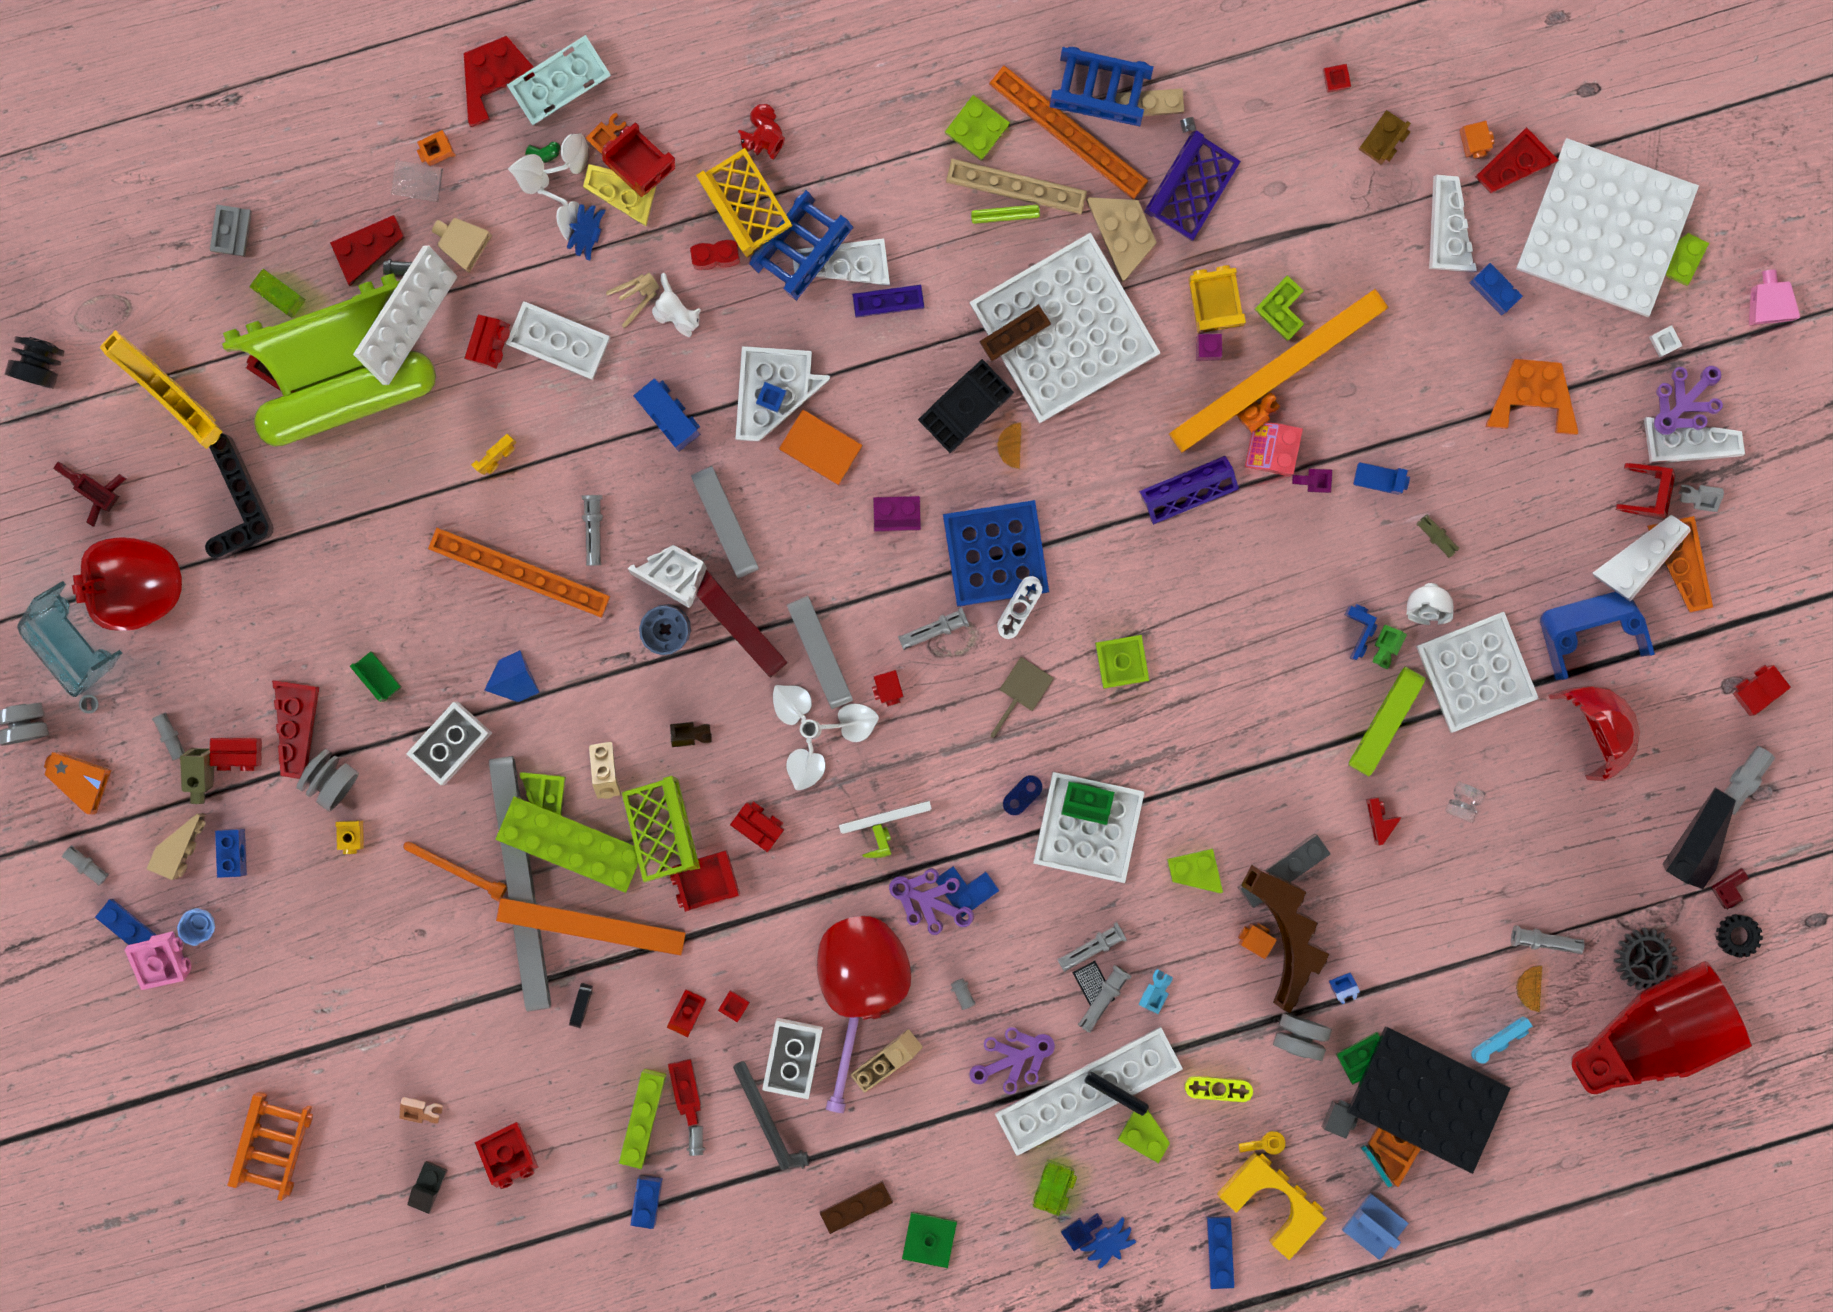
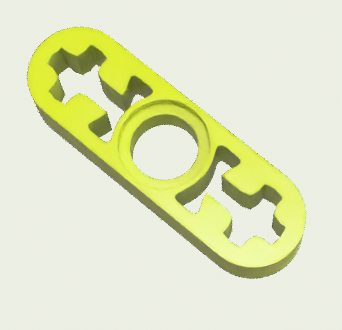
(1224, 1097)

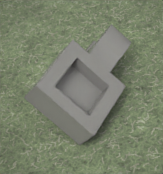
(1704, 498)

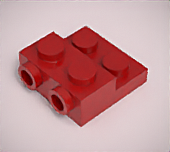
(506, 1156)

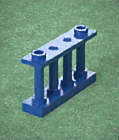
(1106, 108)
(809, 265)

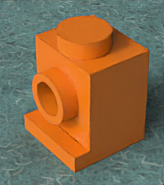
(435, 140)

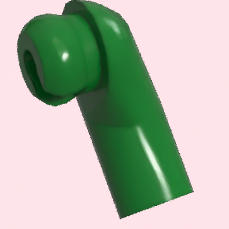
(546, 153)

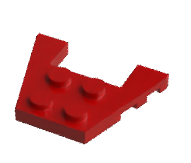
(489, 70)

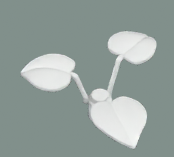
(533, 178)
(790, 705)

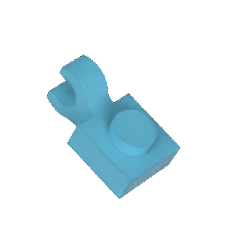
(1155, 994)

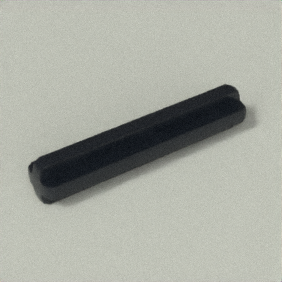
(1116, 1093)

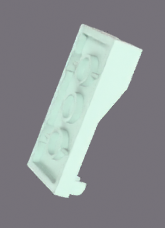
(558, 80)

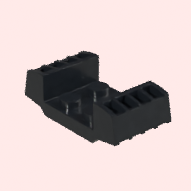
(966, 406)

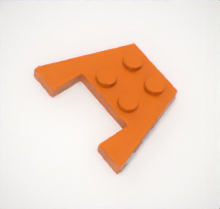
(1535, 385)

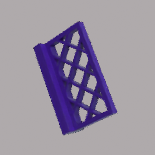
(1178, 171)

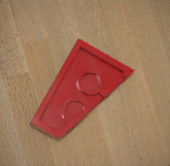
(1516, 161)
(364, 247)

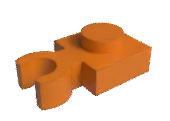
(604, 133)

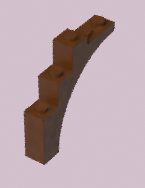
(1296, 930)

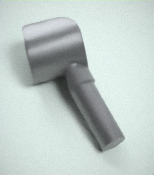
(1188, 124)

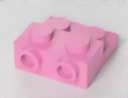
(158, 961)

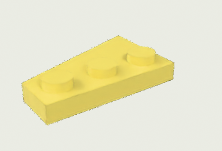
(616, 192)

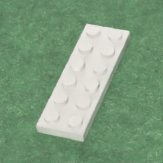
(405, 315)

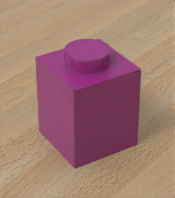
(1208, 347)

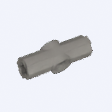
(1748, 776)

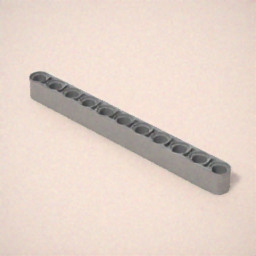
(520, 888)

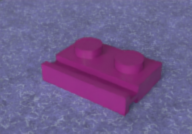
(897, 513)

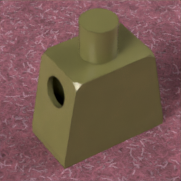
(196, 774)

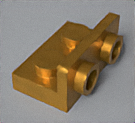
(1384, 137)

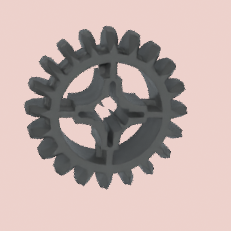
(1641, 951)

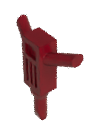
(100, 495)

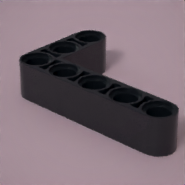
(241, 500)

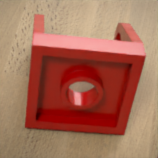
(1661, 509)

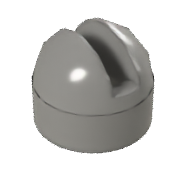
(83, 703)

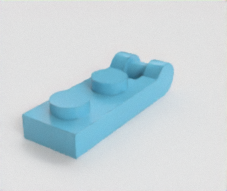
(1500, 1040)

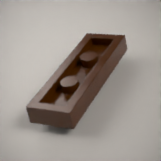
(1015, 333)
(856, 1207)

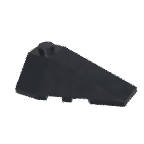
(1700, 846)

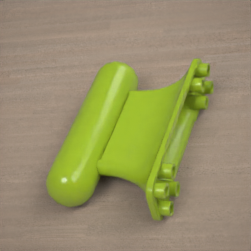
(318, 363)

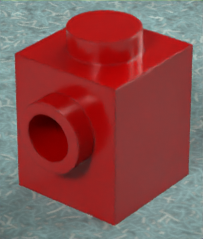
(887, 688)

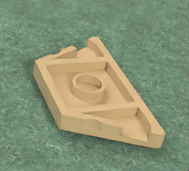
(1123, 231)

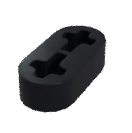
(581, 1005)

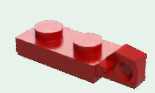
(685, 1089)

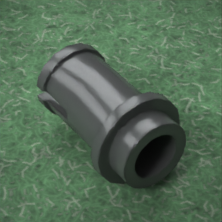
(395, 267)
(800, 1159)

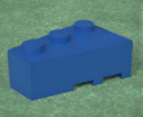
(668, 414)

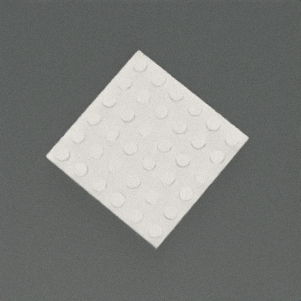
(1607, 227)
(1091, 332)

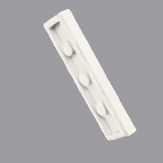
(885, 817)

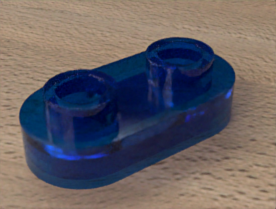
(1021, 794)

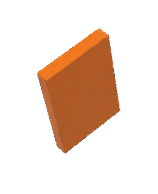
(820, 447)

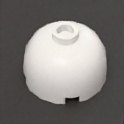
(1430, 603)

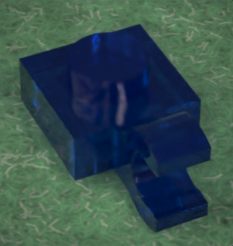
(1079, 1233)

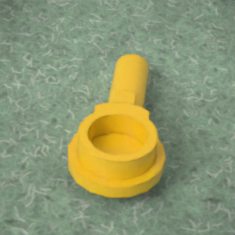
(1272, 1143)

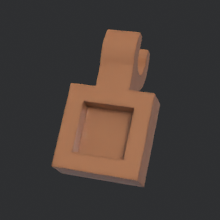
(416, 1111)

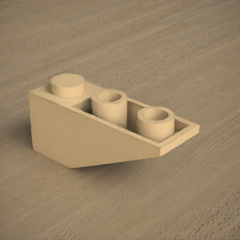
(172, 853)
(887, 1060)

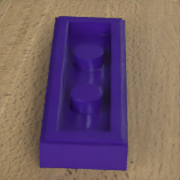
(888, 301)

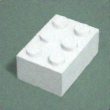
(449, 743)
(792, 1058)

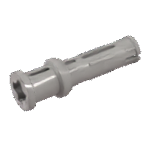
(592, 517)
(943, 625)
(1537, 939)
(1102, 942)
(1109, 989)

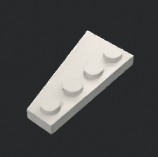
(855, 262)
(1692, 444)

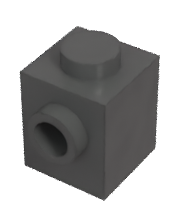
(1338, 1120)

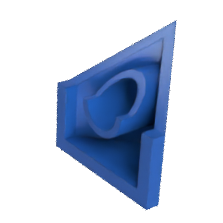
(512, 679)

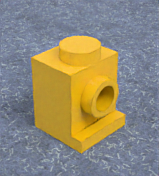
(355, 829)

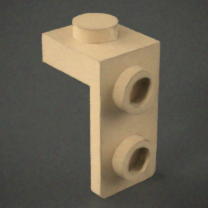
(603, 770)

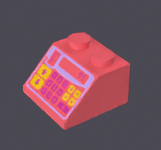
(1274, 448)

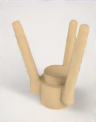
(645, 285)

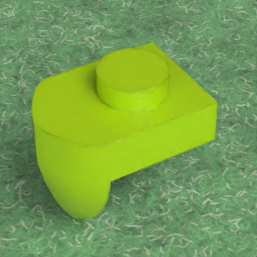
(882, 836)

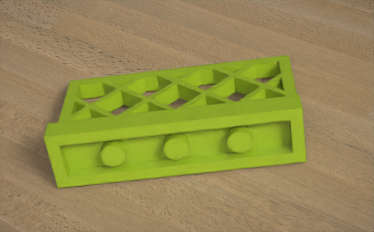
(679, 822)

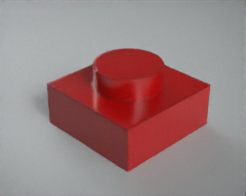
(1337, 78)
(733, 1006)

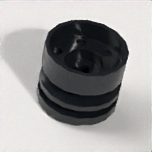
(34, 362)

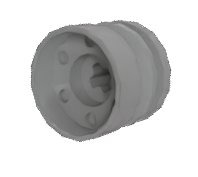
(323, 777)

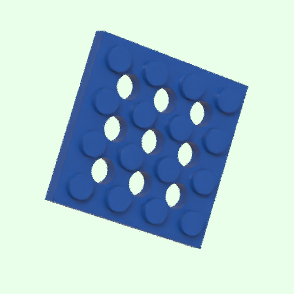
(979, 519)

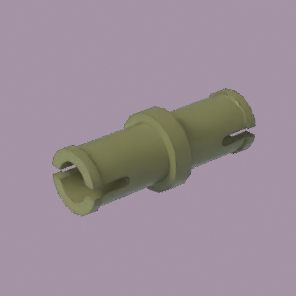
(1437, 536)

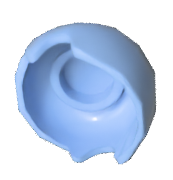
(196, 926)

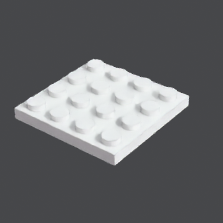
(1477, 672)
(1087, 845)

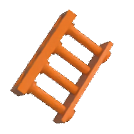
(247, 1151)

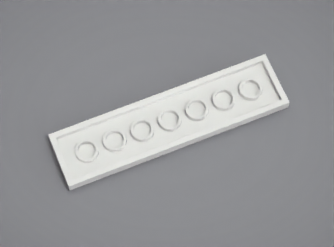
(1074, 1101)

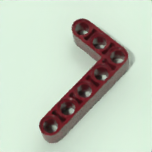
(739, 625)

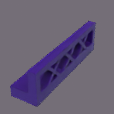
(1188, 485)

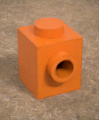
(1477, 139)
(1257, 939)

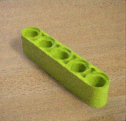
(1387, 721)

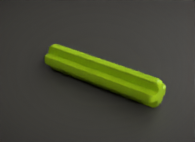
(1005, 214)

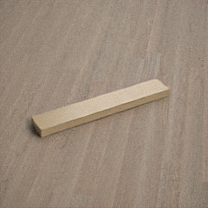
(1016, 186)

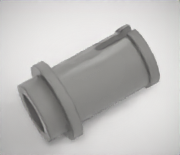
(962, 993)
(695, 1140)

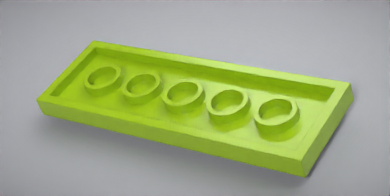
(568, 844)

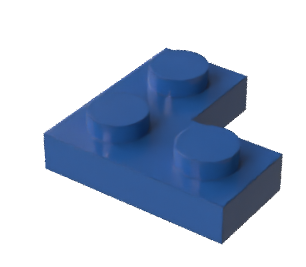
(970, 894)

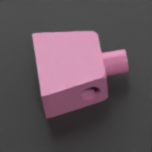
(1772, 301)

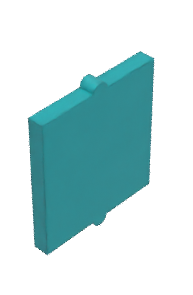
(1376, 1166)

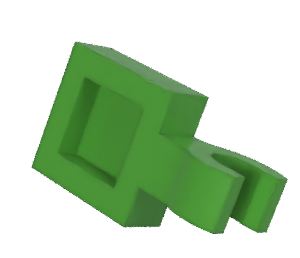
(1389, 643)

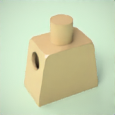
(462, 241)

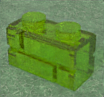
(277, 293)
(1054, 1187)

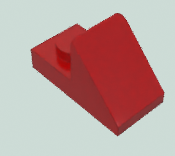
(1380, 827)
(686, 1013)

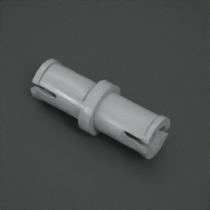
(168, 736)
(85, 865)

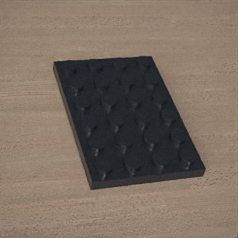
(1428, 1100)

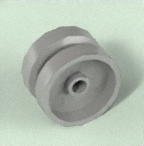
(19, 724)
(1301, 1040)

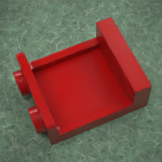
(637, 160)
(707, 884)

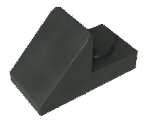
(426, 1187)

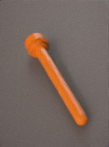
(495, 889)

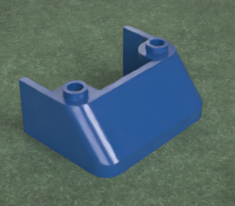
(1562, 623)

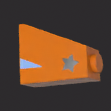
(78, 780)

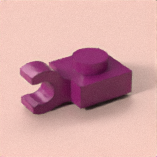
(1317, 480)

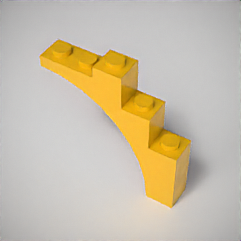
(163, 388)

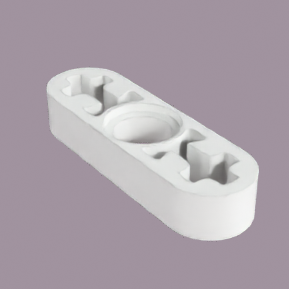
(1006, 618)

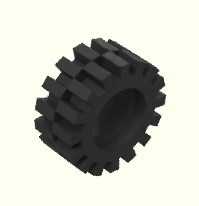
(1726, 929)

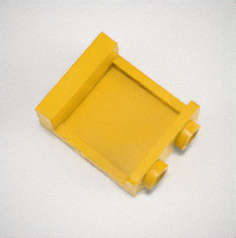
(1216, 299)

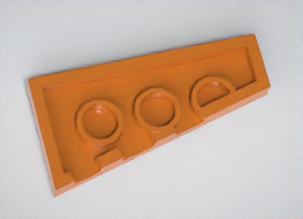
(1688, 569)

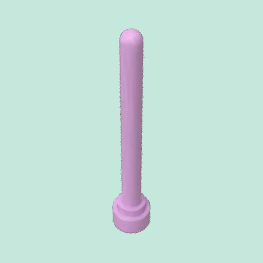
(836, 1102)

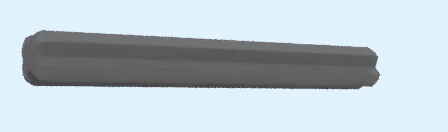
(763, 1115)

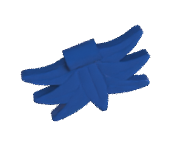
(586, 230)
(1108, 1243)

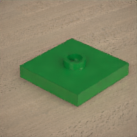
(929, 1240)

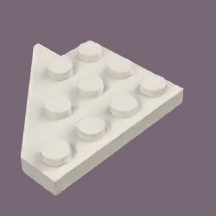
(778, 367)

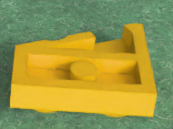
(489, 464)

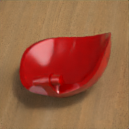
(127, 583)
(862, 968)

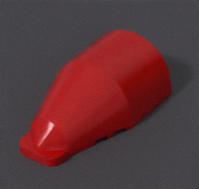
(1611, 723)
(1665, 1033)

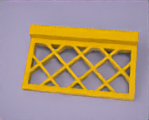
(725, 208)

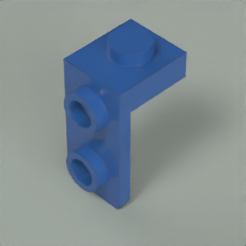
(1381, 478)
(1361, 615)

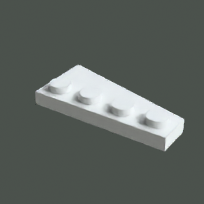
(1449, 233)
(1640, 560)

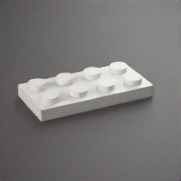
(558, 340)

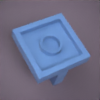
(1375, 1226)

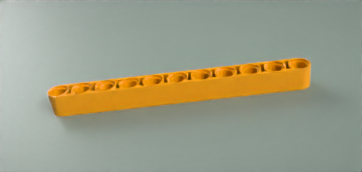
(1278, 370)

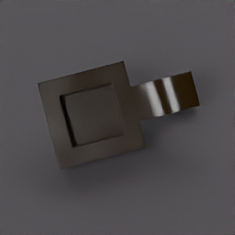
(685, 734)

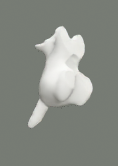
(670, 308)

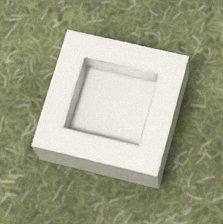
(1665, 341)

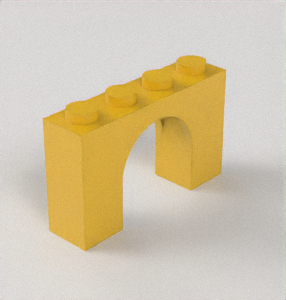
(1303, 1216)

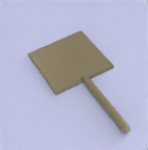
(1025, 685)

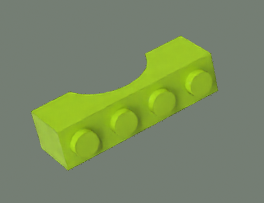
(642, 1118)

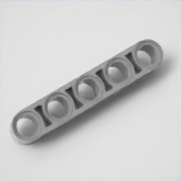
(725, 522)
(819, 652)

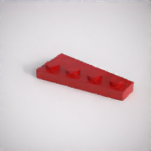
(295, 717)

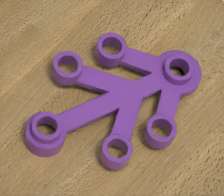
(1686, 403)
(928, 901)
(1015, 1057)

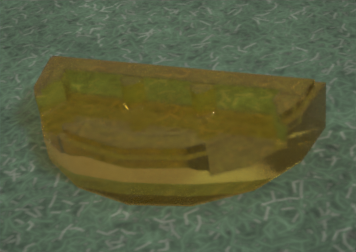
(1010, 444)
(1529, 987)

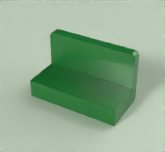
(376, 677)

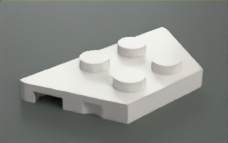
(673, 574)

